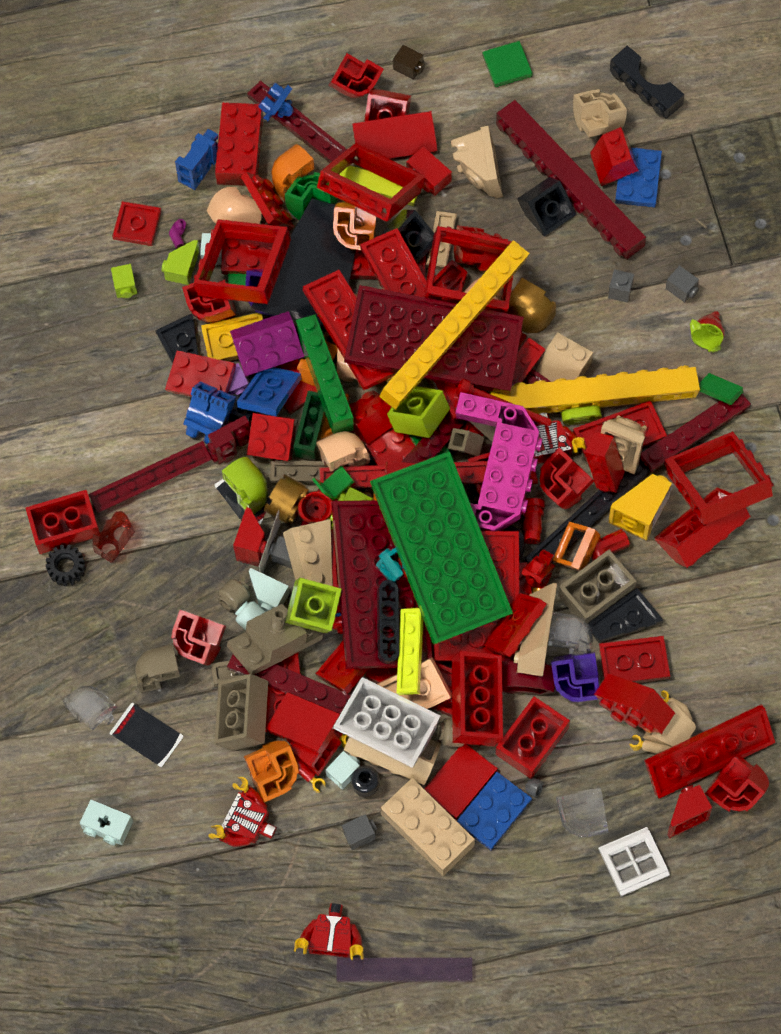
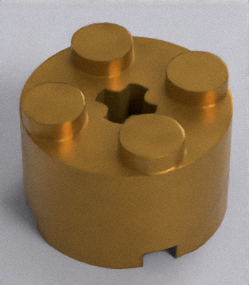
(286, 499)

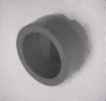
(534, 787)

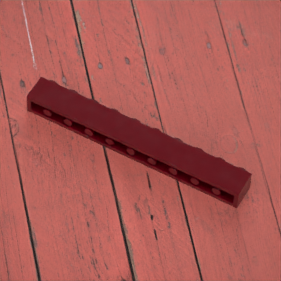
(580, 189)

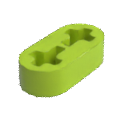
(581, 415)

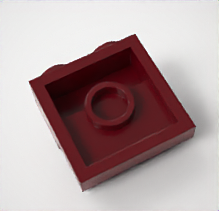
(226, 439)

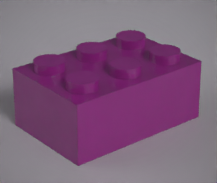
(267, 343)

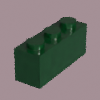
(310, 427)

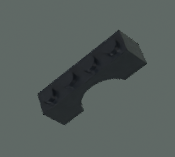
(663, 97)

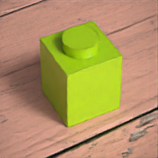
(124, 281)

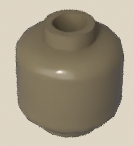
(233, 594)
(445, 733)

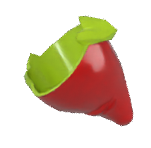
(708, 332)

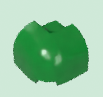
(303, 191)

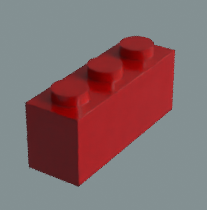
(604, 462)

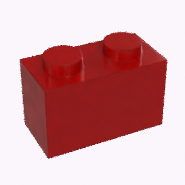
(435, 172)

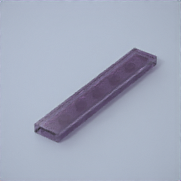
(404, 970)

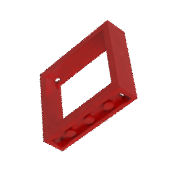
(363, 197)
(245, 231)
(470, 240)
(706, 453)

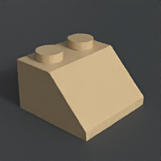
(564, 359)

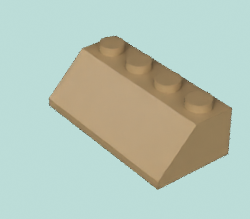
(534, 645)
(419, 772)

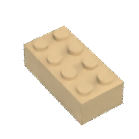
(427, 827)

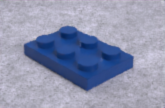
(640, 186)
(269, 391)
(494, 811)

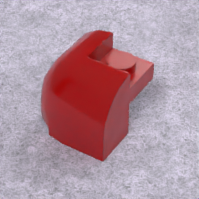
(355, 77)
(470, 256)
(208, 308)
(563, 479)
(197, 637)
(738, 785)

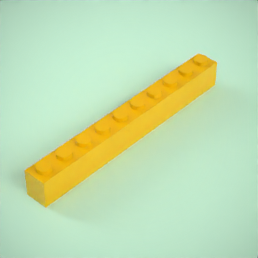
(454, 325)
(605, 390)

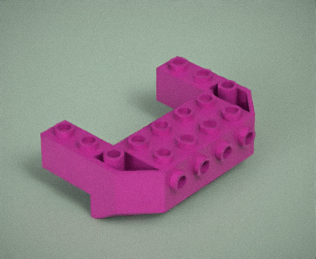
(509, 460)

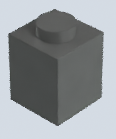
(682, 284)
(621, 286)
(280, 553)
(359, 831)

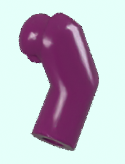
(176, 233)

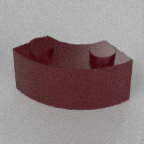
(526, 683)

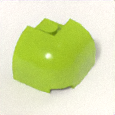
(247, 483)

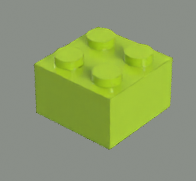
(419, 412)
(313, 605)

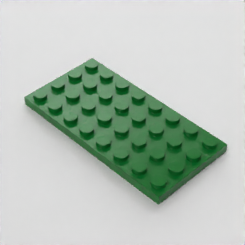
(441, 547)

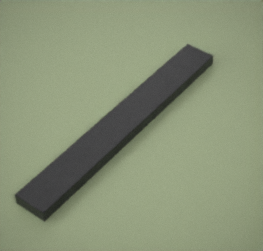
(591, 511)

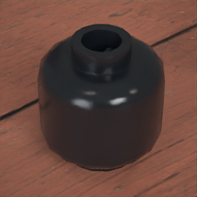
(365, 781)

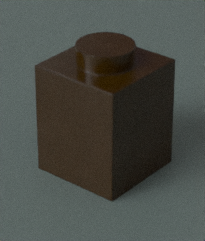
(408, 62)

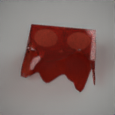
(111, 525)

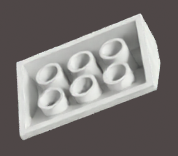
(387, 722)

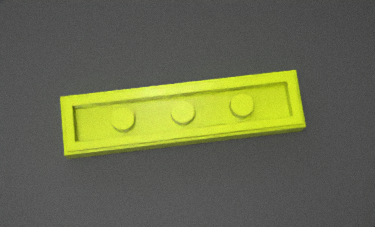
(373, 182)
(410, 652)

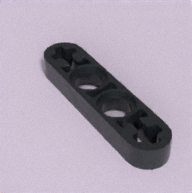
(384, 621)

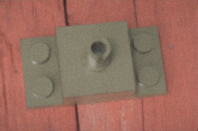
(270, 640)

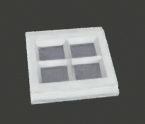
(634, 861)

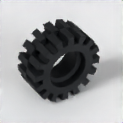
(65, 553)

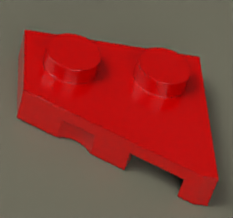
(451, 277)

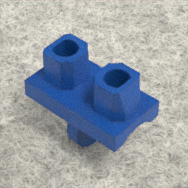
(270, 107)

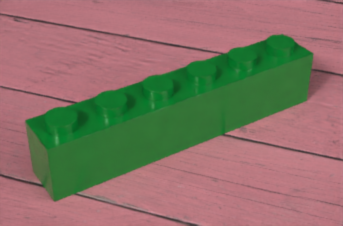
(324, 374)

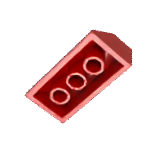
(690, 539)

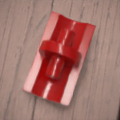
(538, 568)

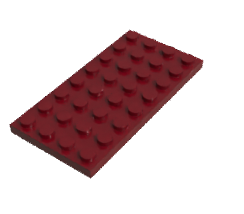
(393, 325)
(359, 541)

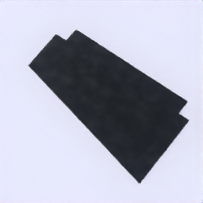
(310, 256)

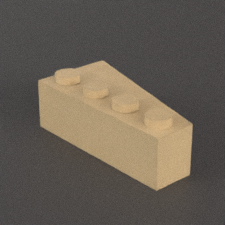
(311, 551)

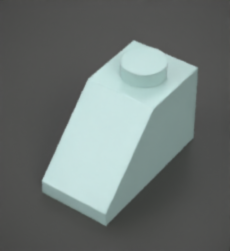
(268, 590)

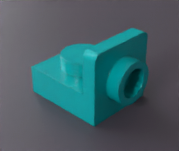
(388, 567)

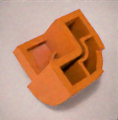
(288, 167)
(353, 225)
(272, 769)

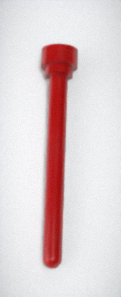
(466, 387)

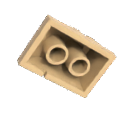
(479, 161)
(628, 438)

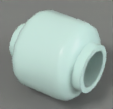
(247, 612)

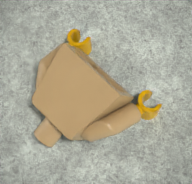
(677, 731)

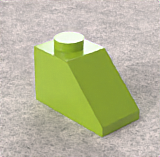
(181, 263)

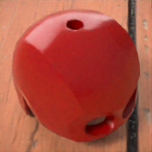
(307, 504)

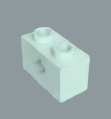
(97, 814)

